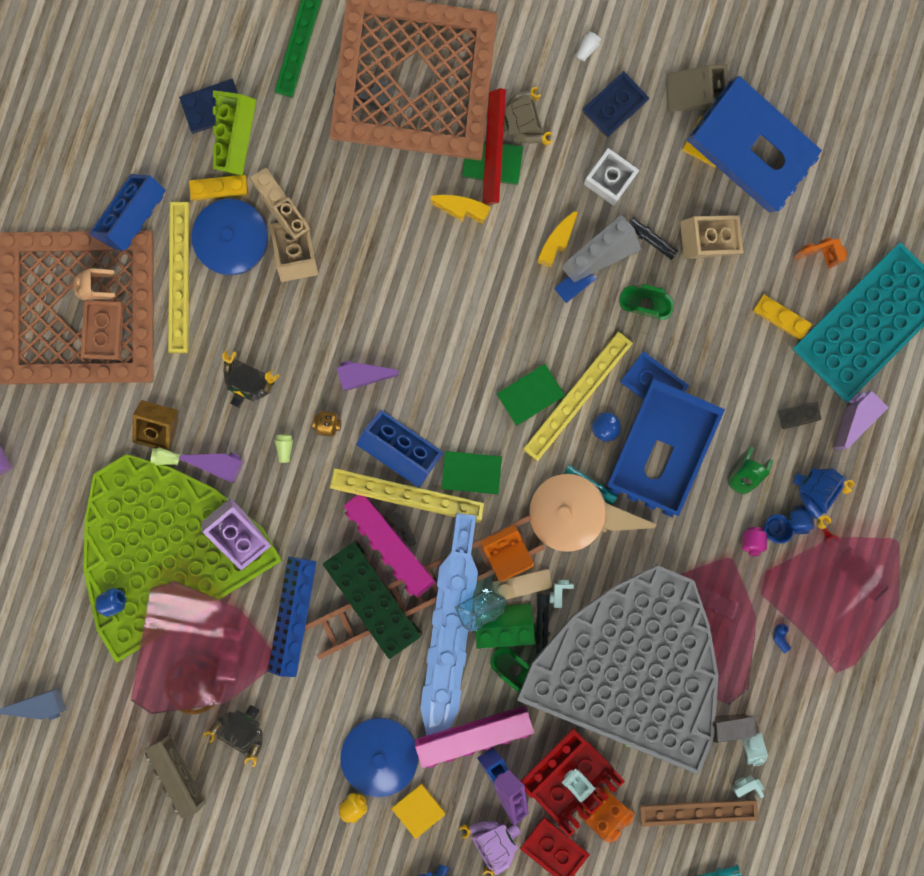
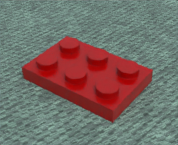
(554, 849)

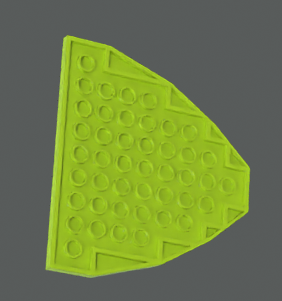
(147, 533)

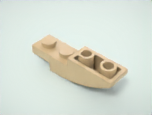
(279, 204)

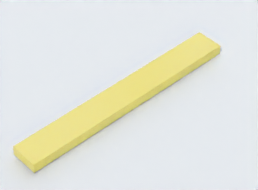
(179, 277)
(577, 396)
(404, 494)

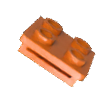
(832, 250)
(507, 553)
(609, 817)

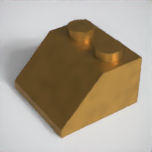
(154, 425)

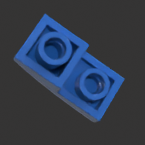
(568, 289)

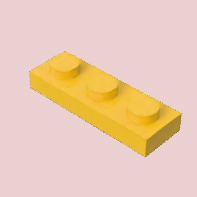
(218, 187)
(782, 317)

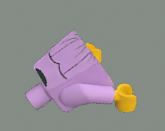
(494, 844)

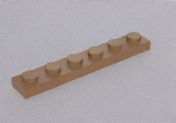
(698, 812)

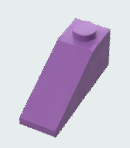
(358, 375)
(221, 465)
(512, 796)

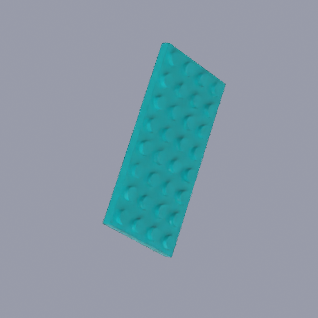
(867, 324)

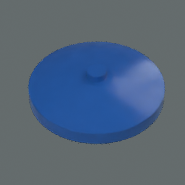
(229, 237)
(379, 757)

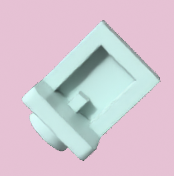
(556, 595)
(755, 750)
(578, 784)
(745, 785)

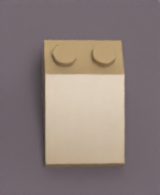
(711, 236)
(293, 257)

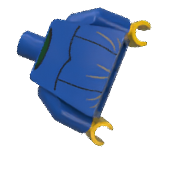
(820, 491)

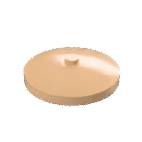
(567, 512)

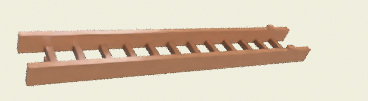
(353, 638)

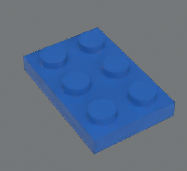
(644, 370)

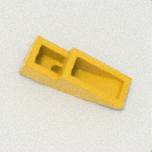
(461, 207)
(557, 240)

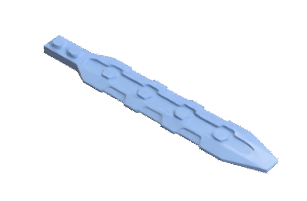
(448, 641)

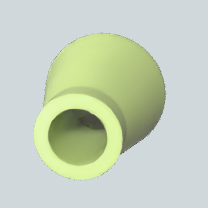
(284, 446)
(164, 457)

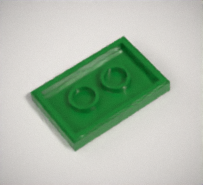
(510, 165)
(530, 394)
(471, 472)

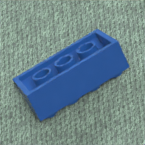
(128, 211)
(399, 448)

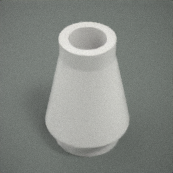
(588, 46)

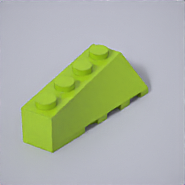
(232, 131)

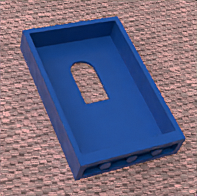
(733, 128)
(686, 428)

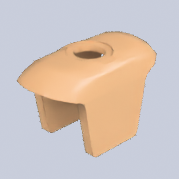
(82, 284)

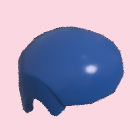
(606, 427)
(778, 529)

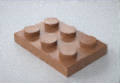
(102, 330)

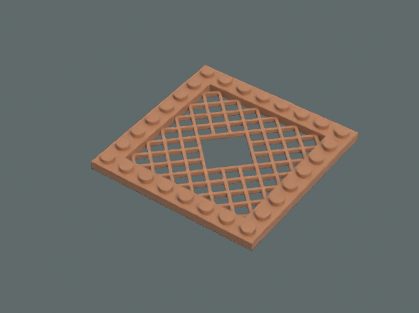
(397, 137)
(11, 370)

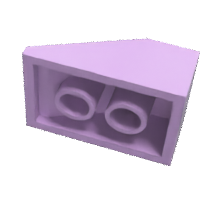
(858, 417)
(235, 534)

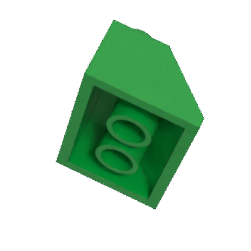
(509, 629)

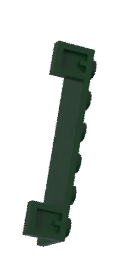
(371, 600)

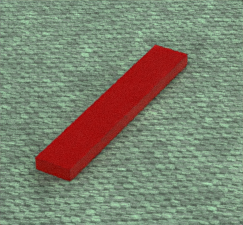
(494, 147)

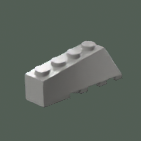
(607, 247)

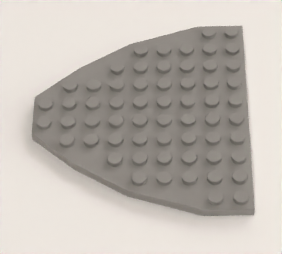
(635, 669)

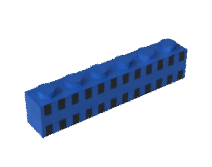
(292, 617)

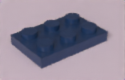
(200, 103)
(615, 104)

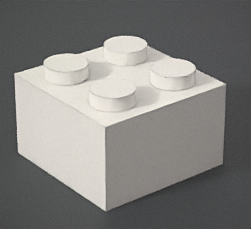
(611, 177)

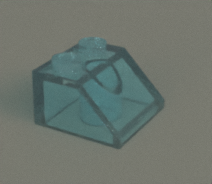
(480, 609)

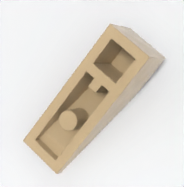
(621, 520)
(523, 584)

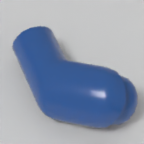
(779, 637)

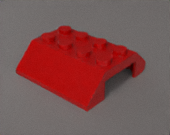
(546, 780)

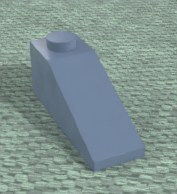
(38, 707)

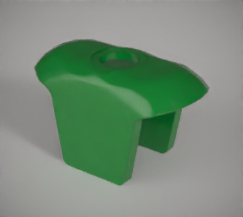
(661, 306)
(750, 470)
(502, 661)

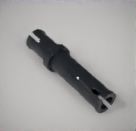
(653, 239)
(542, 620)

